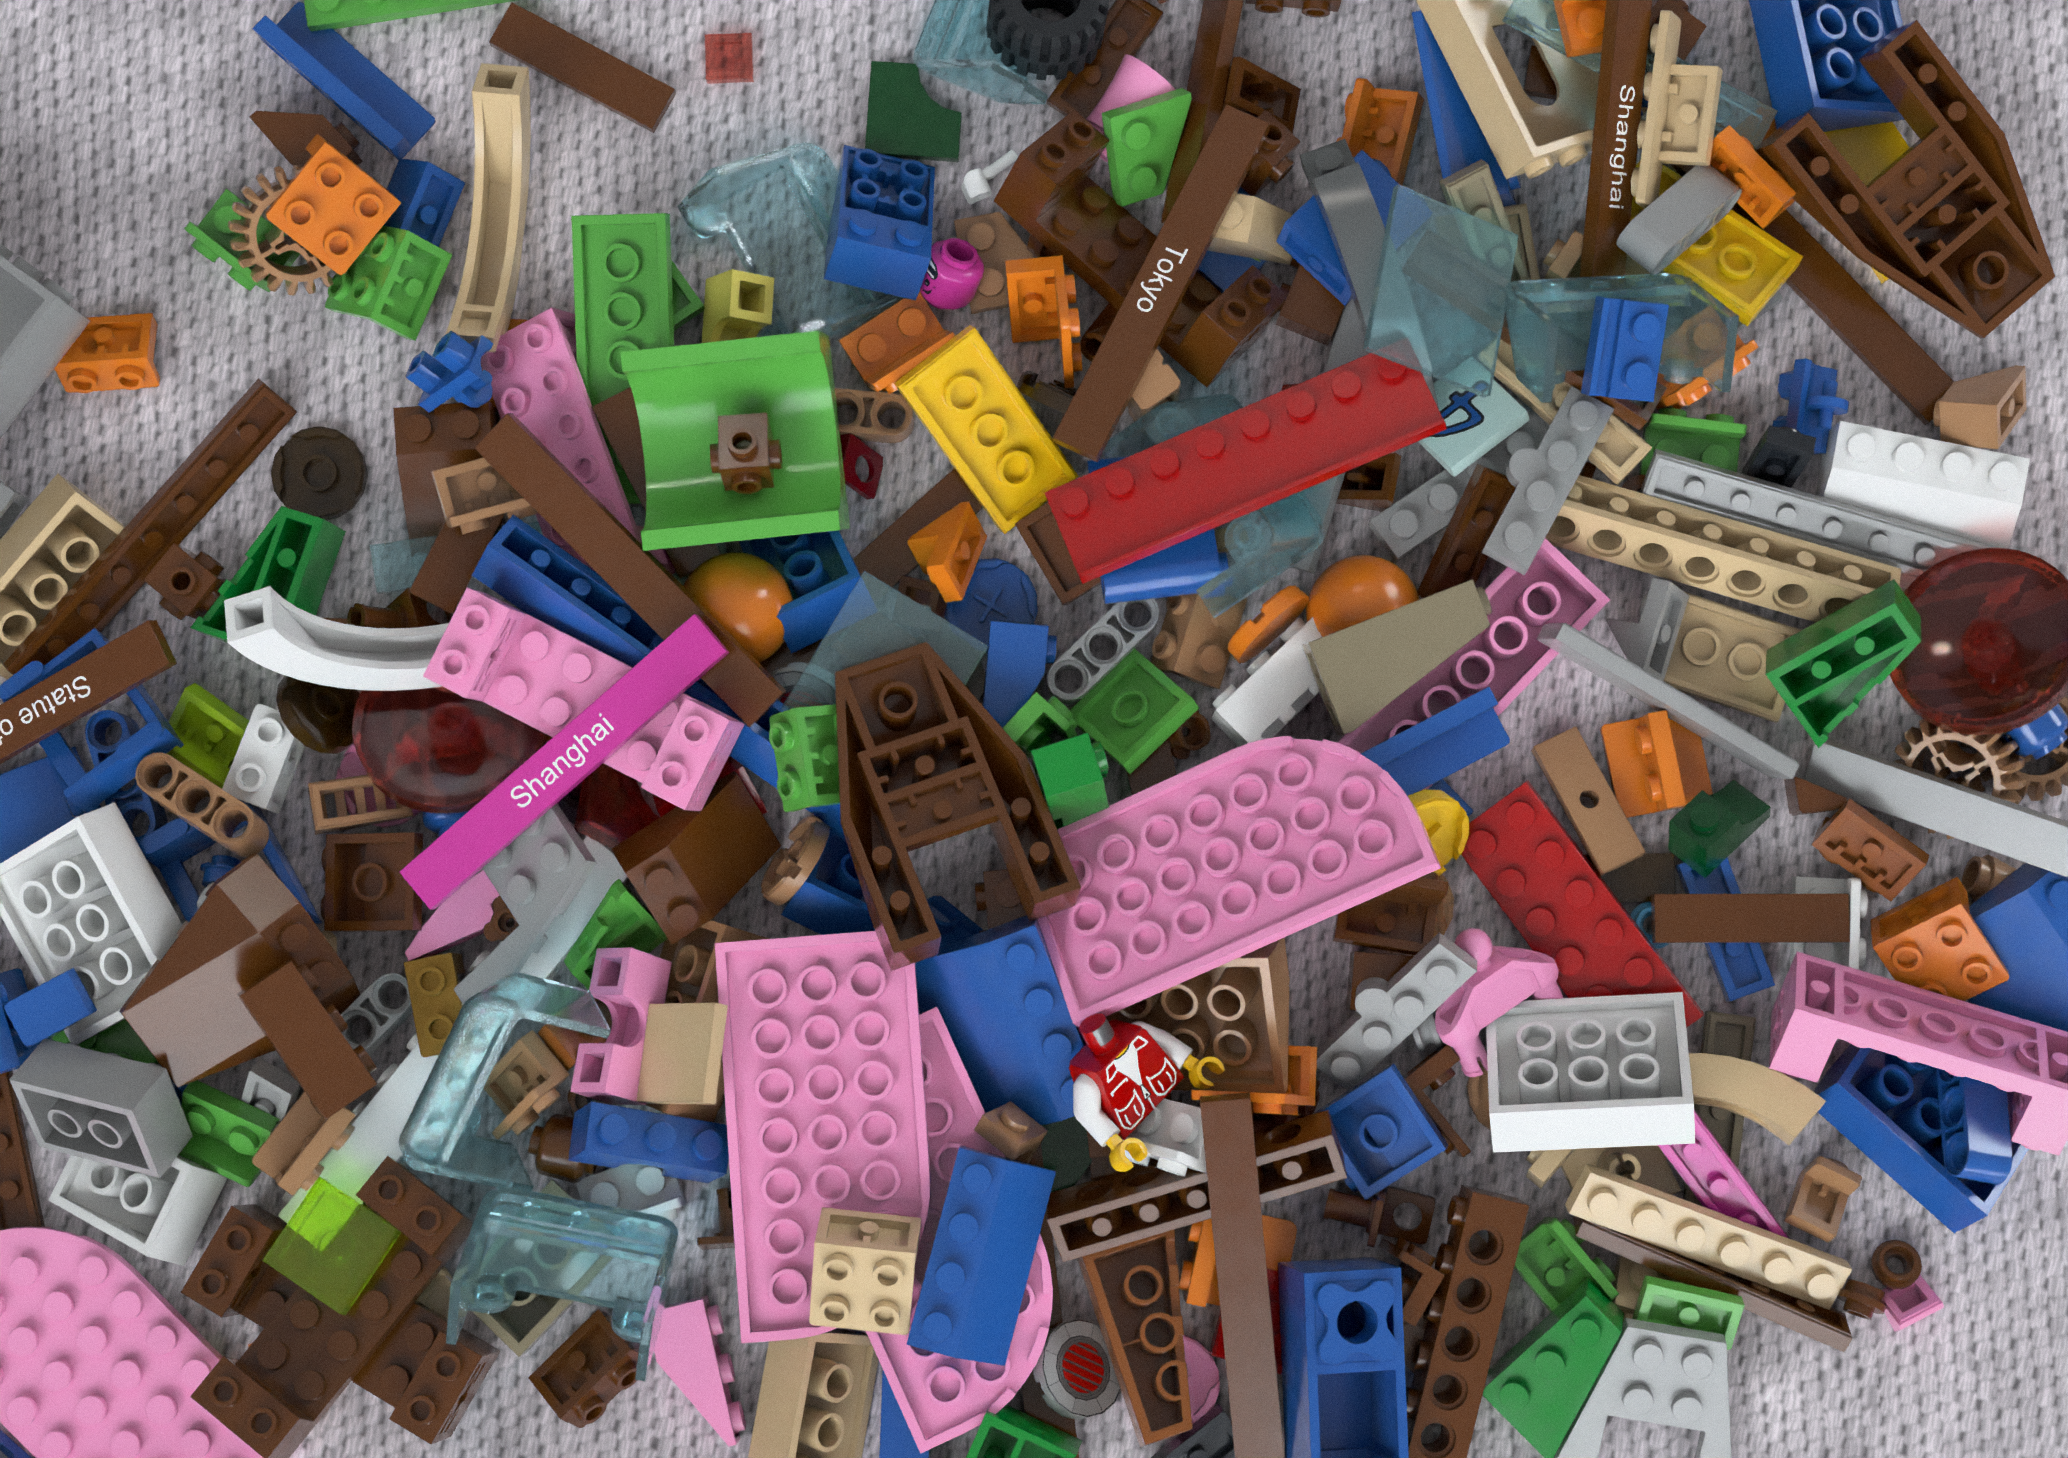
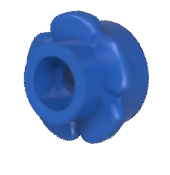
(217, 867)

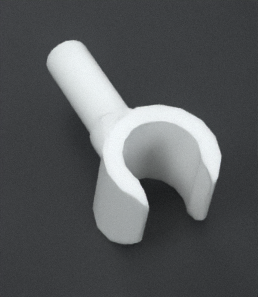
(975, 181)

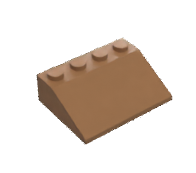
(1230, 1015)

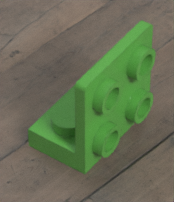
(391, 282)

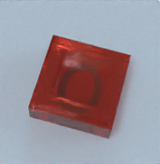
(729, 58)

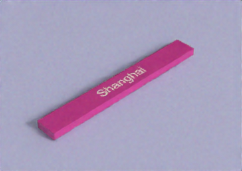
(564, 762)

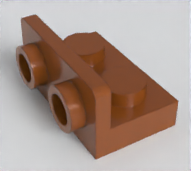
(1869, 850)

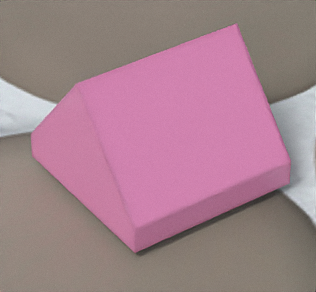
(1910, 1304)

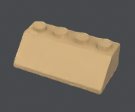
(47, 556)
(815, 1397)

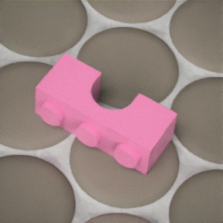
(627, 984)

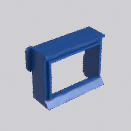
(92, 788)
(180, 841)

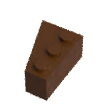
(309, 1037)

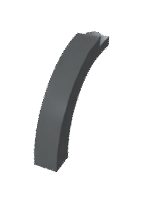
(1351, 221)

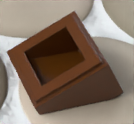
(1809, 798)

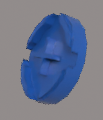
(994, 592)

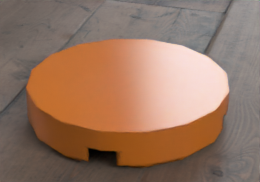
(1274, 619)

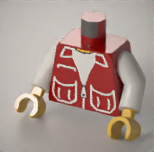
(1125, 1077)

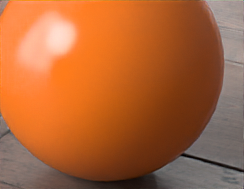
(1357, 591)
(744, 598)

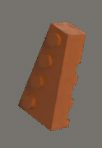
(1143, 1329)

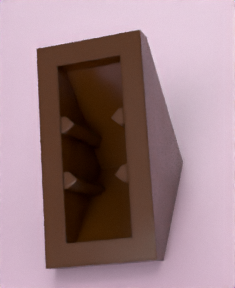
(1257, 90)

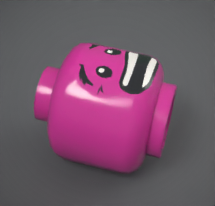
(952, 274)

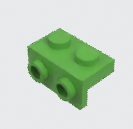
(1557, 1265)

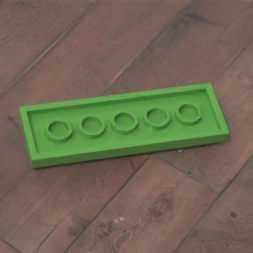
(620, 300)

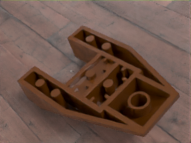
(1946, 212)
(925, 767)

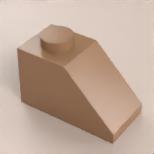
(1982, 408)

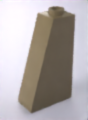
(1384, 656)

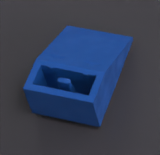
(881, 223)

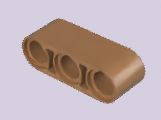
(870, 408)
(184, 793)

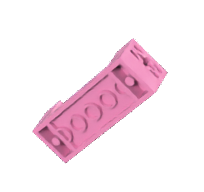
(552, 677)
(1921, 1026)

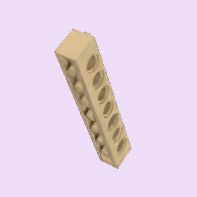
(1712, 551)

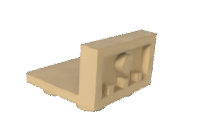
(864, 1271)

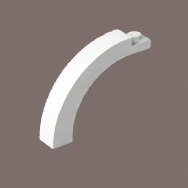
(328, 651)

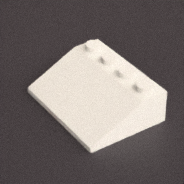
(1925, 482)
(88, 906)
(1590, 1073)

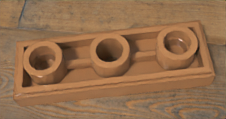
(1575, 775)

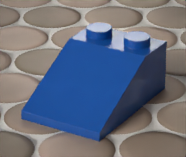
(818, 576)

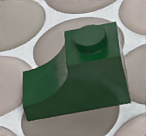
(1715, 826)

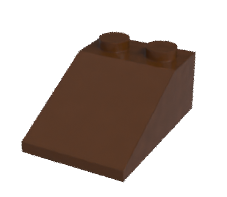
(433, 443)
(698, 860)

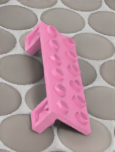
(542, 386)

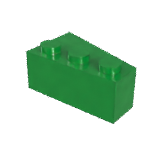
(1842, 657)
(1072, 778)

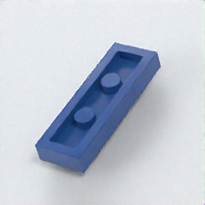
(1738, 966)

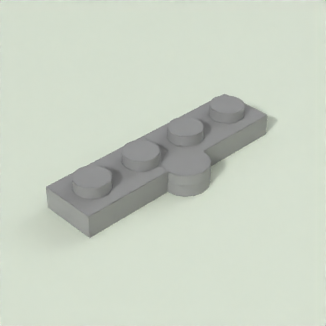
(1545, 479)
(1393, 1010)

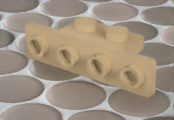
(1679, 111)

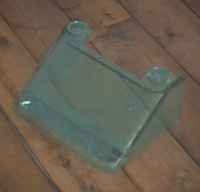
(779, 225)

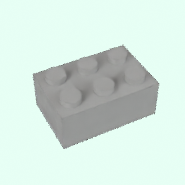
(102, 1107)

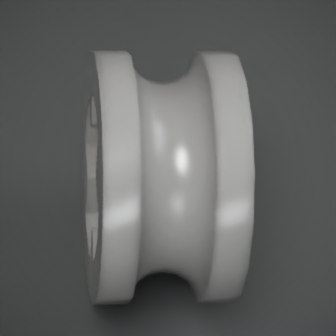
(1427, 1033)

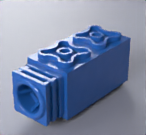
(1343, 1359)

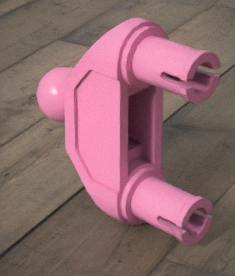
(1501, 982)

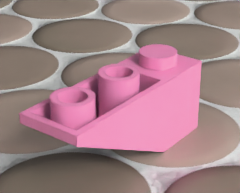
(693, 1360)

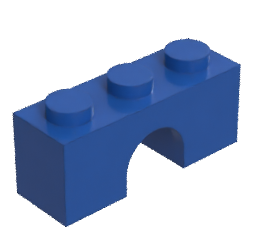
(624, 1135)

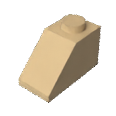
(1252, 230)

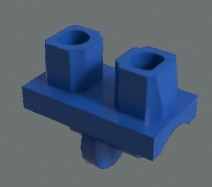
(452, 372)
(1811, 401)

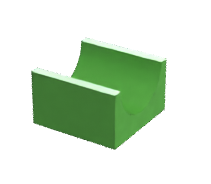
(678, 408)

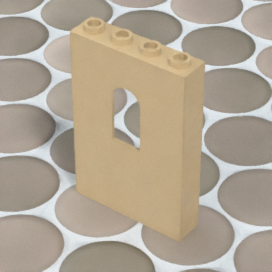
(1518, 130)

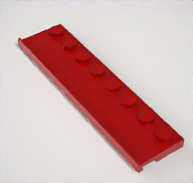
(1242, 462)

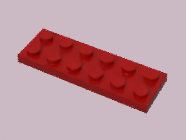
(1564, 903)

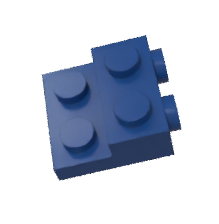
(1382, 1132)

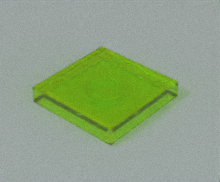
(332, 1246)

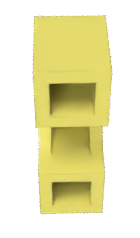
(736, 305)

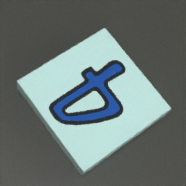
(1472, 424)

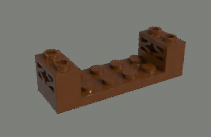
(1107, 247)
(313, 1351)
(410, 1370)

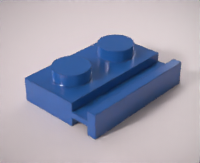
(1624, 349)

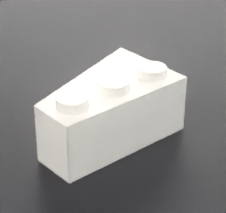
(1274, 691)

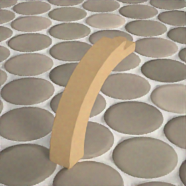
(498, 204)
(1731, 1085)

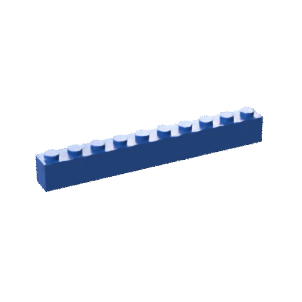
(578, 601)

